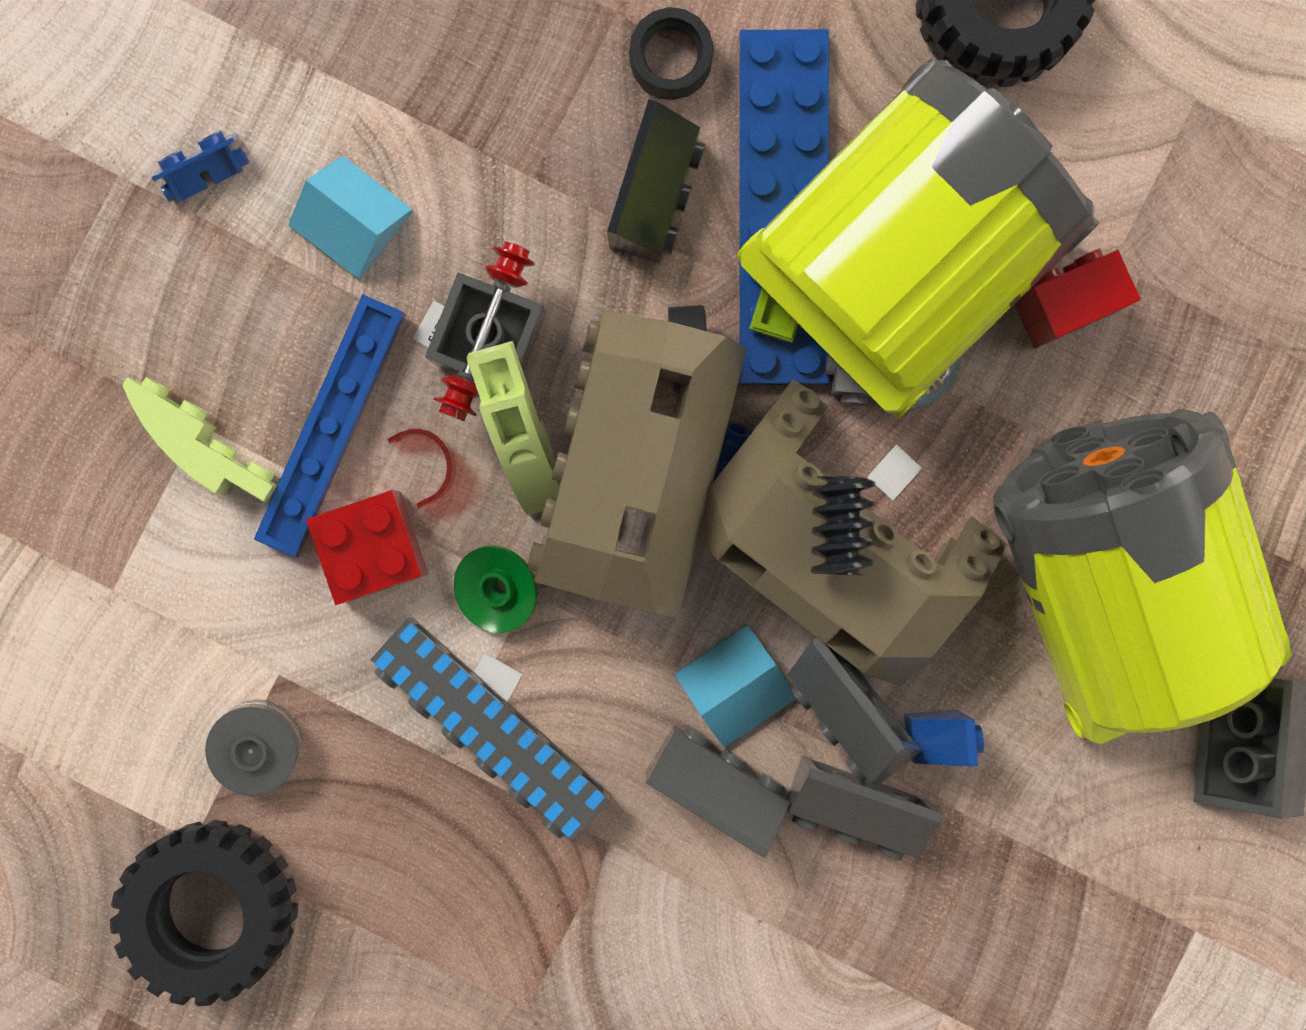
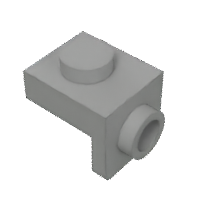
(844, 385)

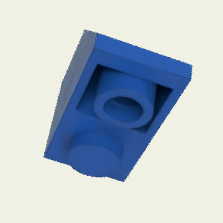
(945, 737)

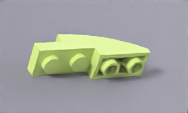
(514, 425)
(185, 438)

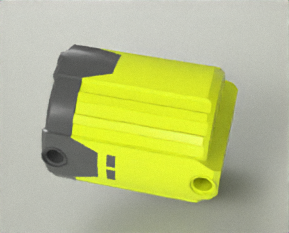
(920, 234)
(1143, 573)

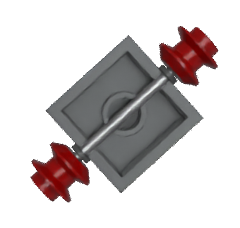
(481, 318)

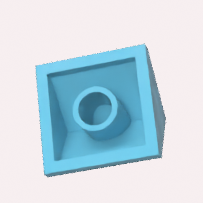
(348, 215)
(735, 686)

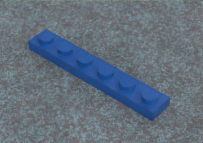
(330, 425)

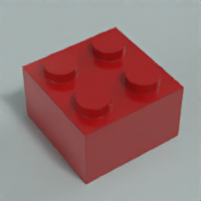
(1084, 294)
(367, 547)

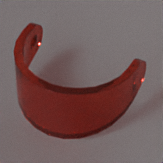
(450, 462)

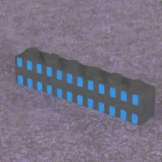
(491, 729)

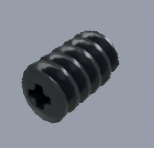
(842, 525)

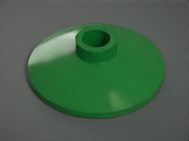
(481, 597)

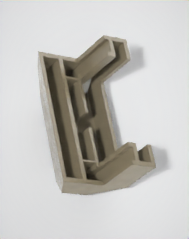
(637, 461)
(878, 621)

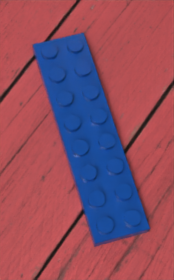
(779, 155)

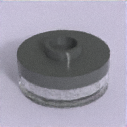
(254, 747)

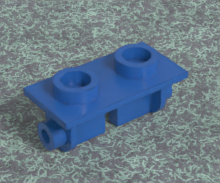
(184, 174)

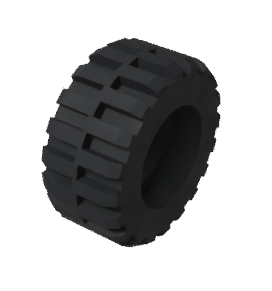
(997, 51)
(163, 953)

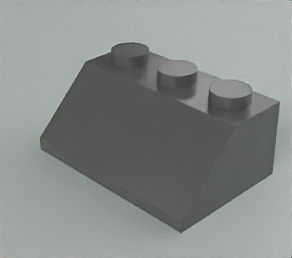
(851, 713)
(1257, 754)
(719, 788)
(861, 810)

